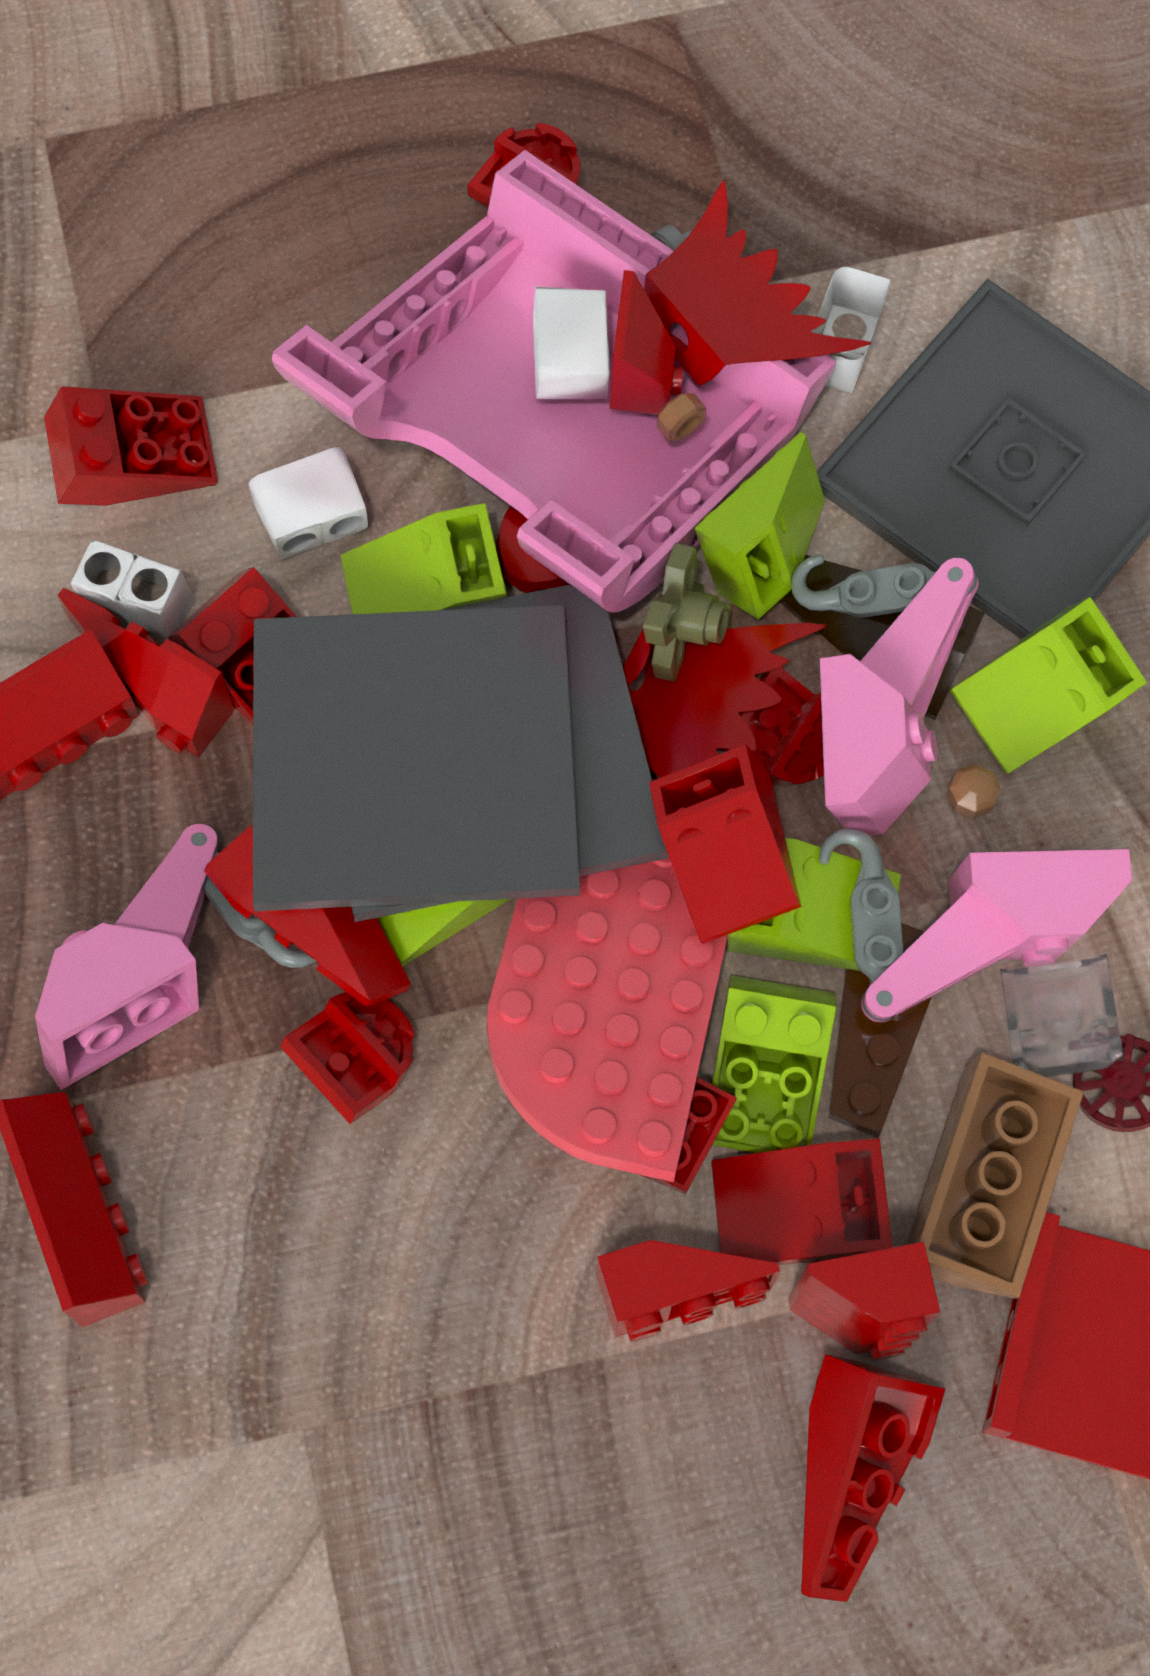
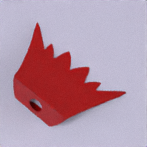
(728, 302)
(700, 710)

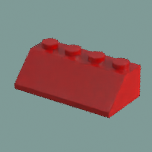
(58, 711)
(71, 1207)
(869, 1299)

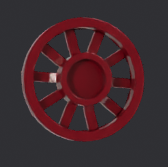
(1122, 1086)

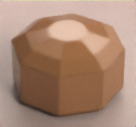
(681, 416)
(973, 791)

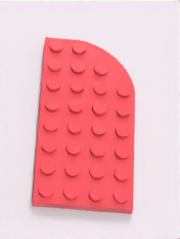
(605, 1017)

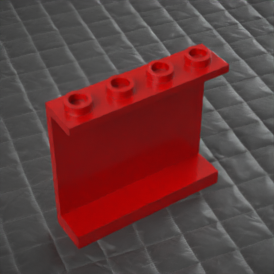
(1078, 1353)

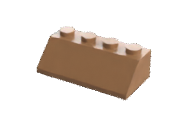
(994, 1175)

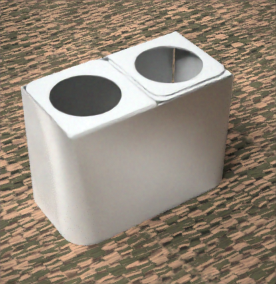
(856, 294)
(570, 343)
(309, 502)
(156, 616)

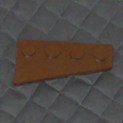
(871, 1054)

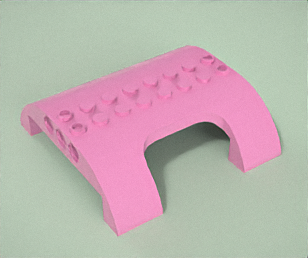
(456, 374)

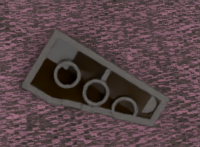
(859, 635)

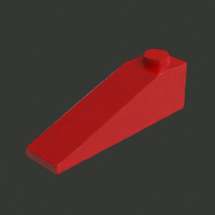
(168, 683)
(345, 951)
(859, 1446)

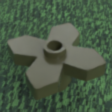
(682, 614)

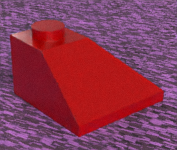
(642, 354)

